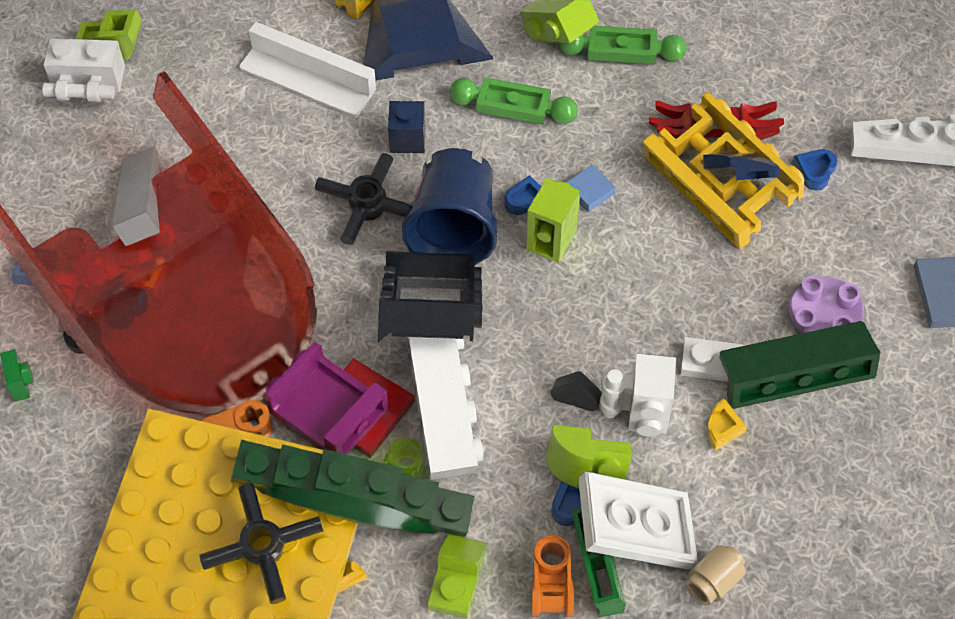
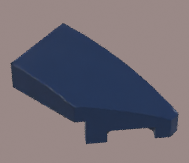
(747, 165)

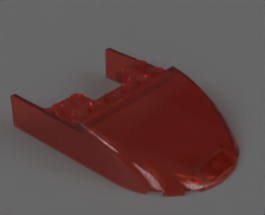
(193, 310)

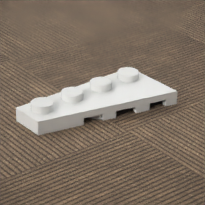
(911, 142)

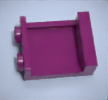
(325, 402)

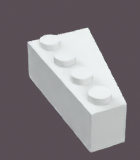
(444, 406)

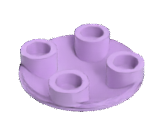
(825, 303)

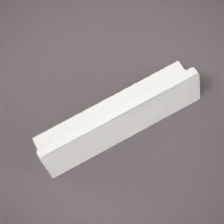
(308, 70)

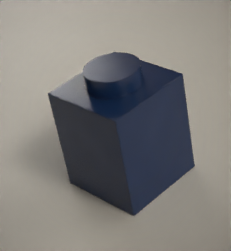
(406, 126)

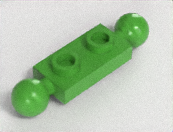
(626, 45)
(513, 100)

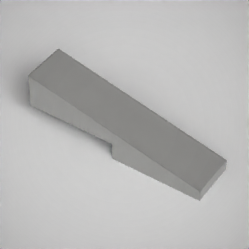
(136, 201)

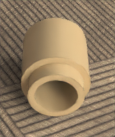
(716, 574)

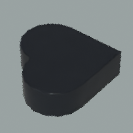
(577, 391)

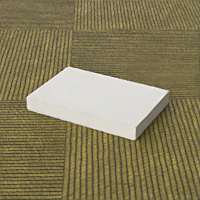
(637, 521)

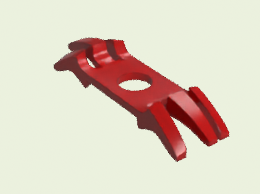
(751, 114)

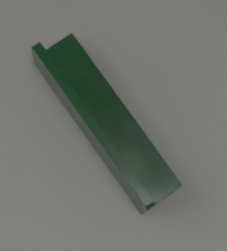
(799, 364)

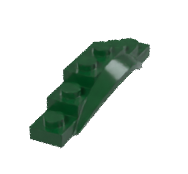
(353, 489)

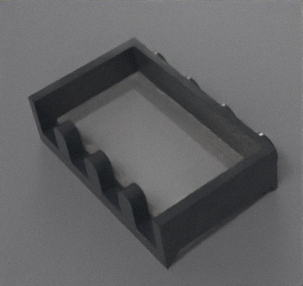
(430, 296)

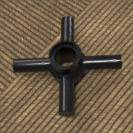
(364, 187)
(265, 558)

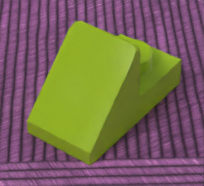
(457, 575)

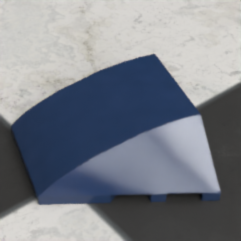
(419, 34)

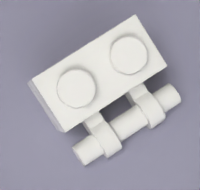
(83, 69)
(644, 394)

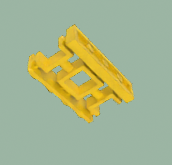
(703, 187)

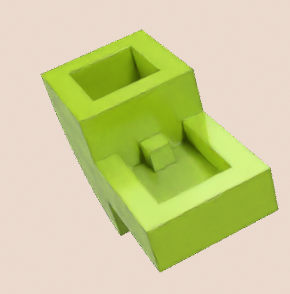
(115, 26)
(574, 451)

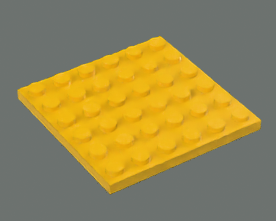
(182, 504)

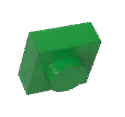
(17, 375)

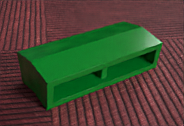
(609, 604)

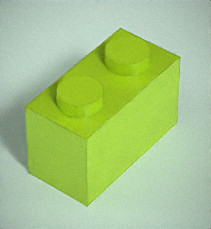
(558, 19)
(552, 219)

